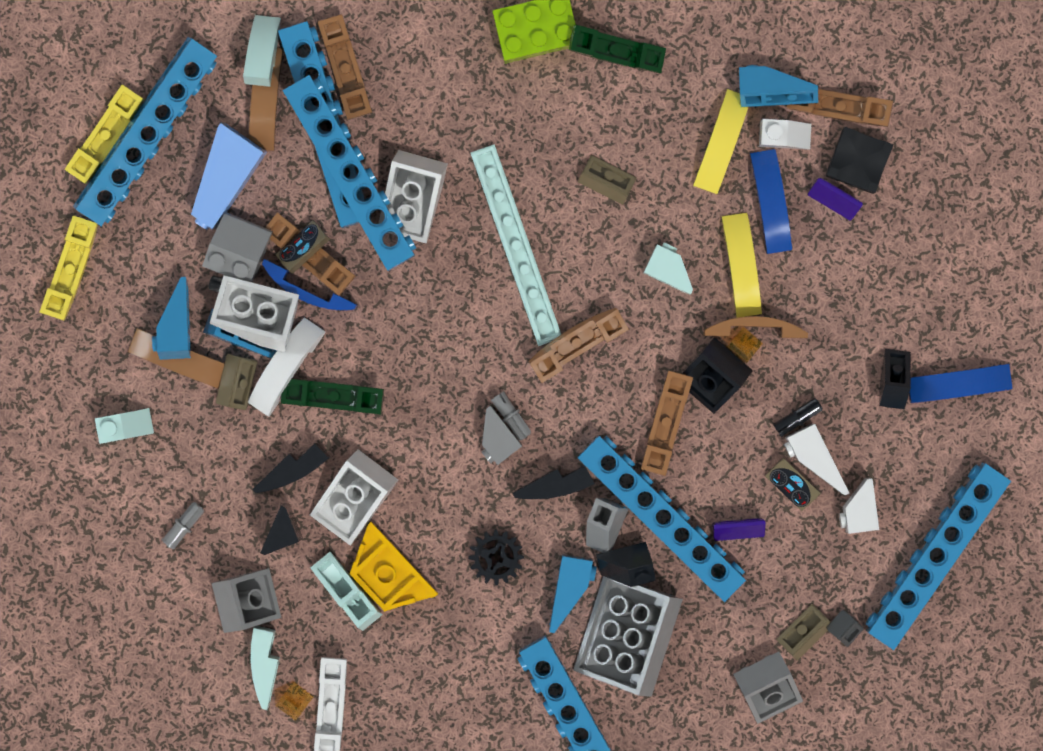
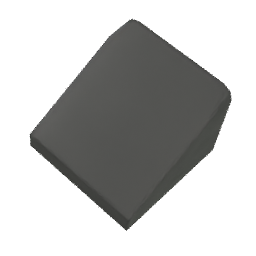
(845, 628)

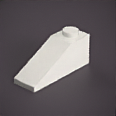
(812, 453)

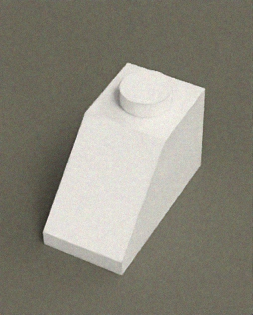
(784, 134)
(860, 509)

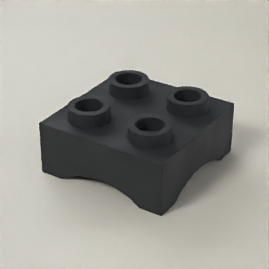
(859, 160)

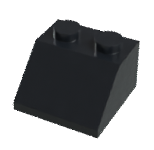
(716, 375)

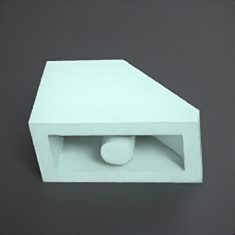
(668, 268)
(124, 425)

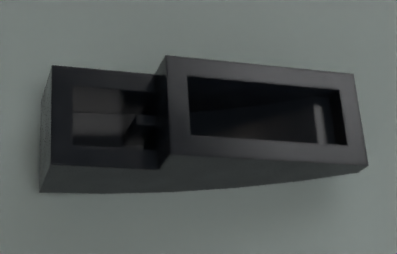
(293, 469)
(554, 485)

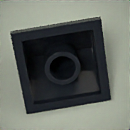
(283, 531)

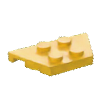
(387, 573)

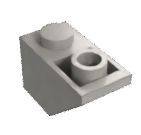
(604, 524)

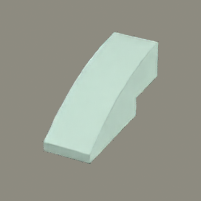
(261, 51)
(346, 591)
(263, 665)

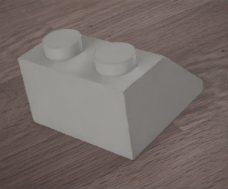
(237, 248)
(246, 600)
(768, 687)

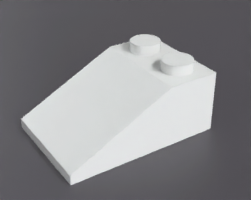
(414, 193)
(255, 312)
(353, 497)

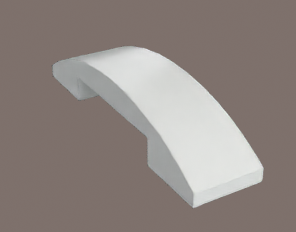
(284, 365)
(330, 704)

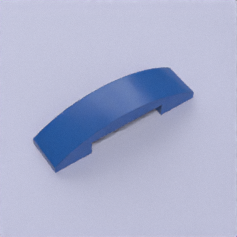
(771, 201)
(279, 275)
(960, 383)

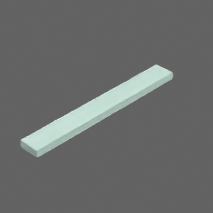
(516, 244)

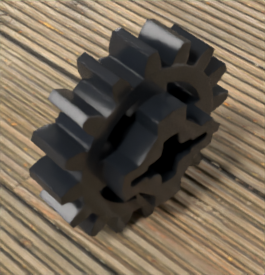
(484, 552)

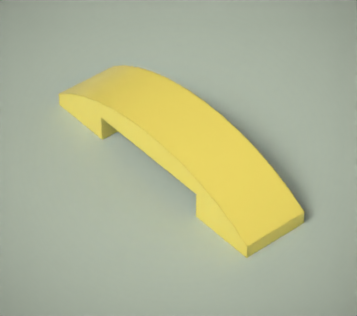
(105, 134)
(721, 143)
(742, 265)
(70, 268)

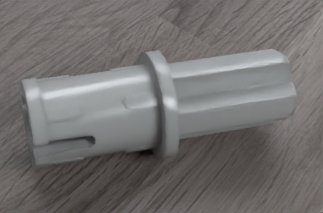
(511, 416)
(183, 525)

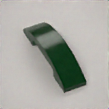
(616, 49)
(333, 396)

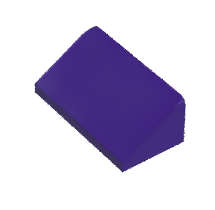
(835, 199)
(738, 529)

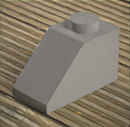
(497, 438)

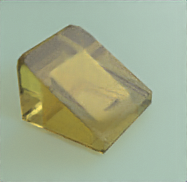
(744, 345)
(294, 701)

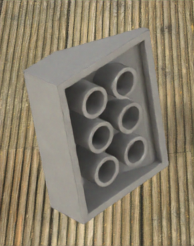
(628, 636)

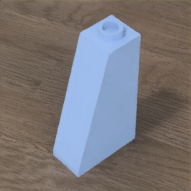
(227, 171)

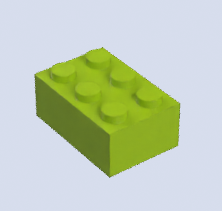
(534, 28)

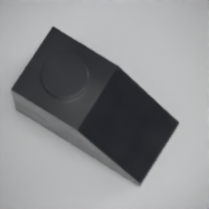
(895, 379)
(627, 565)

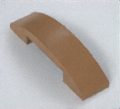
(345, 67)
(848, 108)
(264, 109)
(320, 264)
(787, 329)
(577, 341)
(197, 367)
(666, 422)

